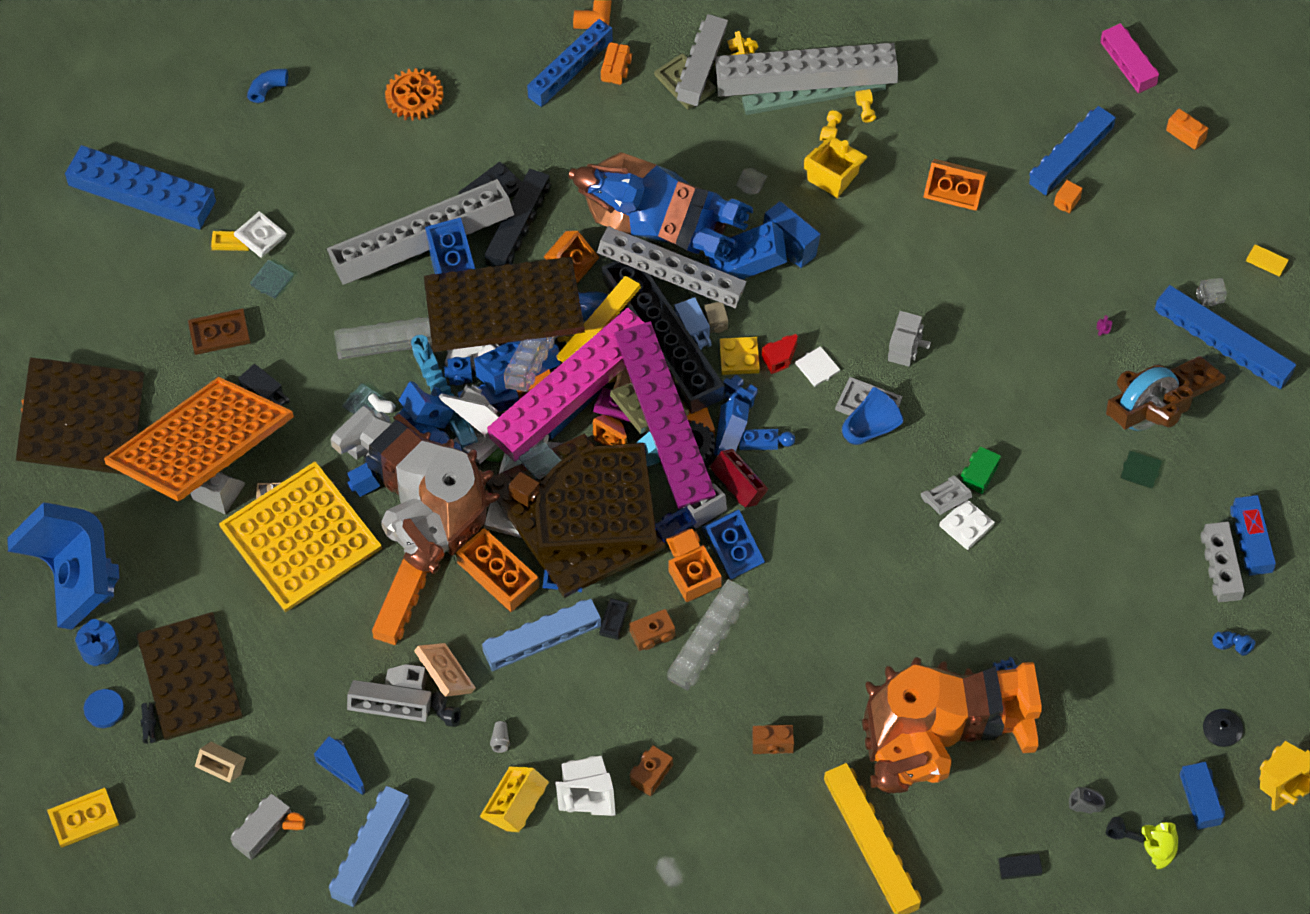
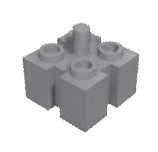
(906, 339)

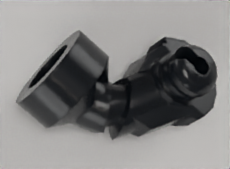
(451, 715)

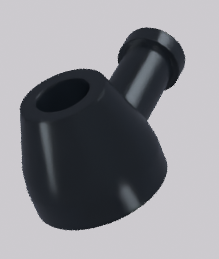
(1117, 830)

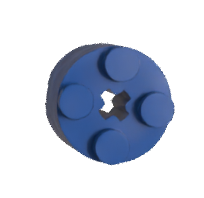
(97, 642)

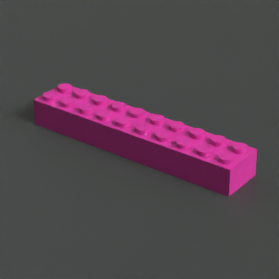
(562, 390)

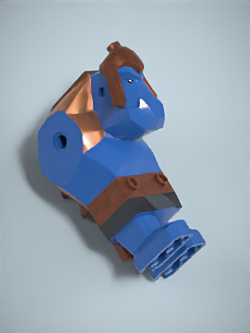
(659, 205)

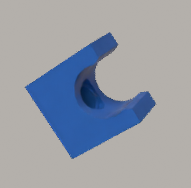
(424, 407)

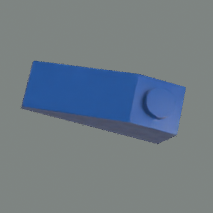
(731, 425)
(335, 758)

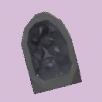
(1086, 800)

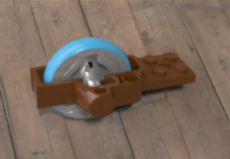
(1161, 393)

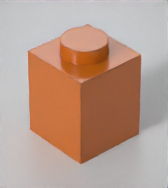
(1068, 196)
(683, 542)

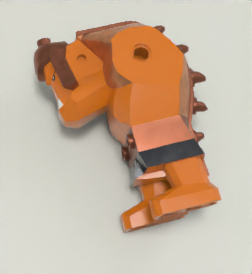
(933, 708)

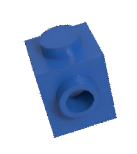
(363, 480)

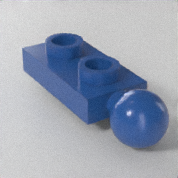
(765, 439)

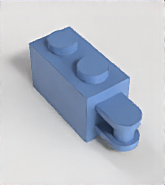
(694, 321)

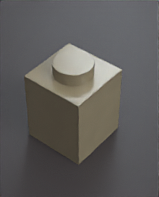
(716, 317)

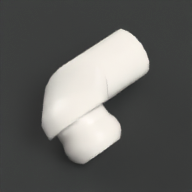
(381, 405)

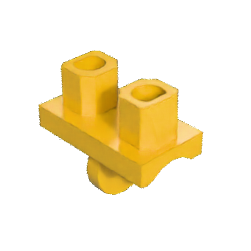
(740, 44)

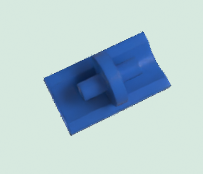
(734, 390)

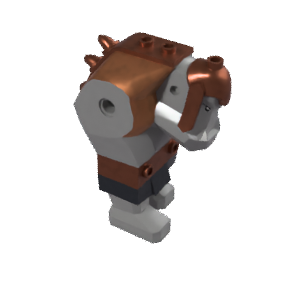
(435, 483)

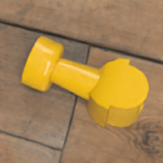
(864, 99)
(833, 118)

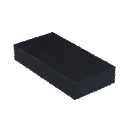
(614, 619)
(1020, 866)

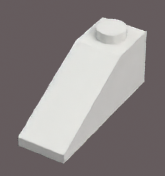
(472, 411)

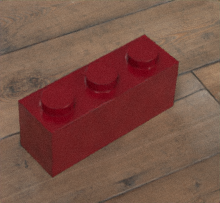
(738, 478)

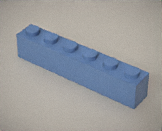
(541, 634)
(369, 846)

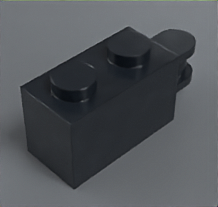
(263, 384)

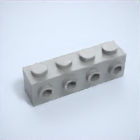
(389, 700)

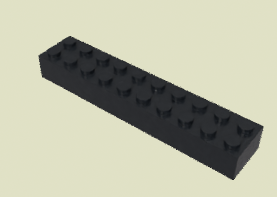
(689, 369)

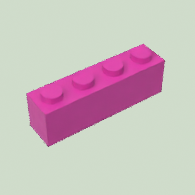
(1129, 58)

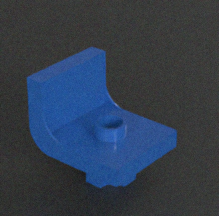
(75, 551)

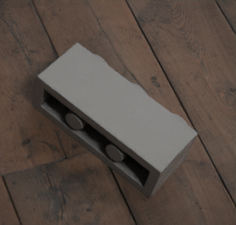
(260, 826)

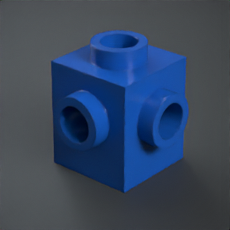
(459, 370)

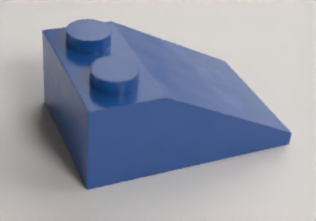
(449, 247)
(733, 544)

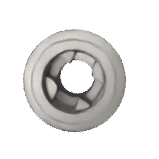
(500, 738)

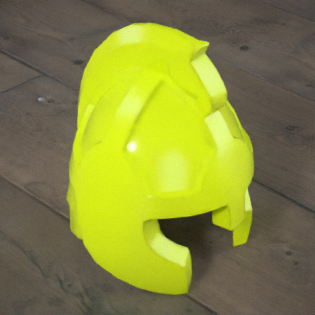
(1161, 843)

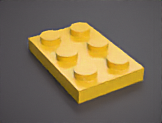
(83, 817)

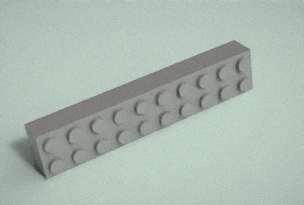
(806, 69)
(408, 237)

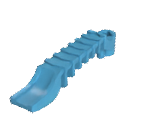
(434, 378)

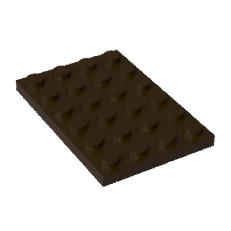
(189, 676)

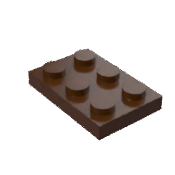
(218, 331)

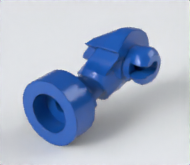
(1225, 640)

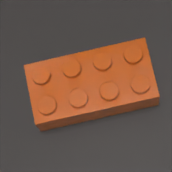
(497, 570)

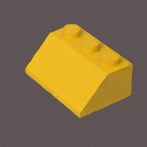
(515, 798)

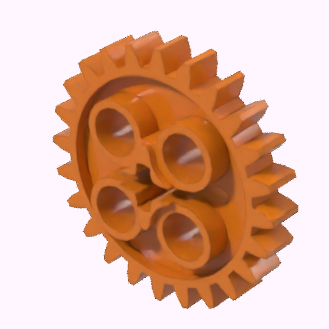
(403, 92)

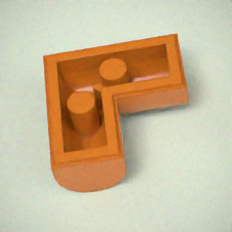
(584, 19)

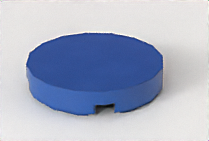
(103, 708)

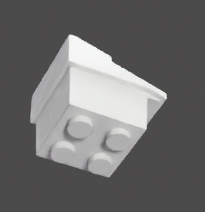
(586, 787)

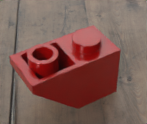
(780, 353)

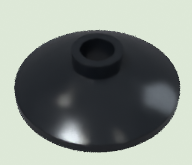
(1221, 735)

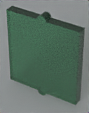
(1141, 469)

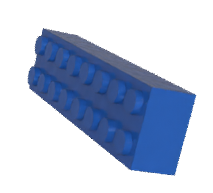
(140, 187)

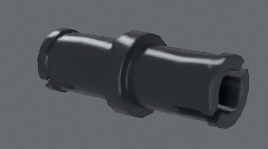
(148, 723)

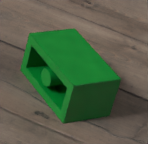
(981, 469)

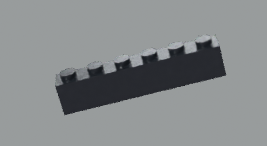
(513, 229)

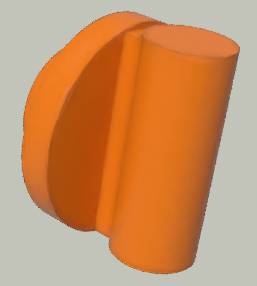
(294, 821)

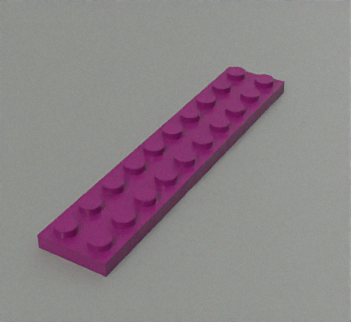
(664, 414)

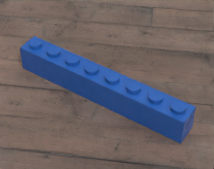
(1225, 337)

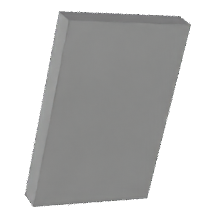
(856, 392)

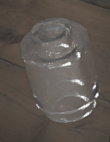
(669, 872)

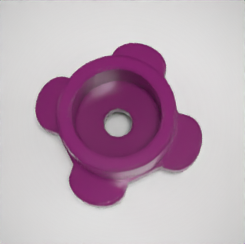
(1104, 325)

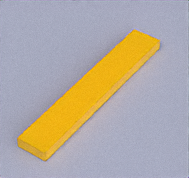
(602, 316)

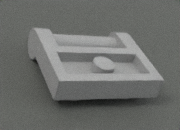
(947, 495)

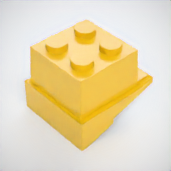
(833, 165)
(1286, 775)

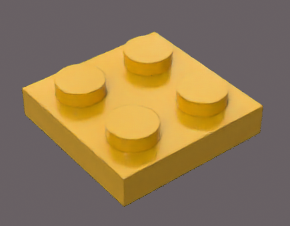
(739, 355)

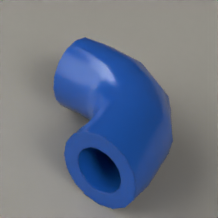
(266, 81)

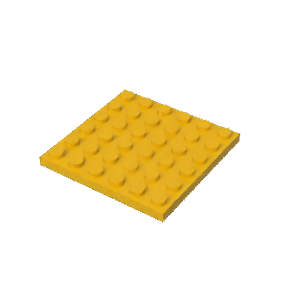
(300, 536)

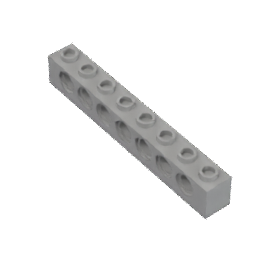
(671, 267)

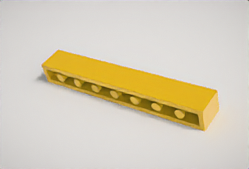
(872, 840)

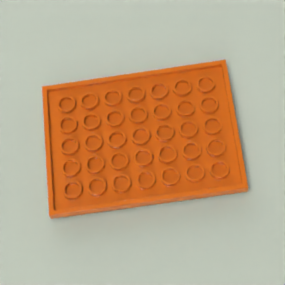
(198, 438)

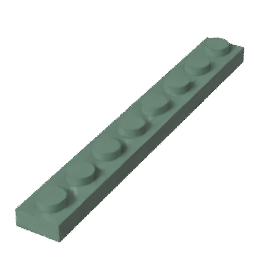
(778, 100)

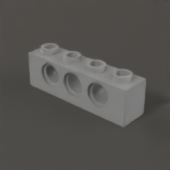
(1221, 534)

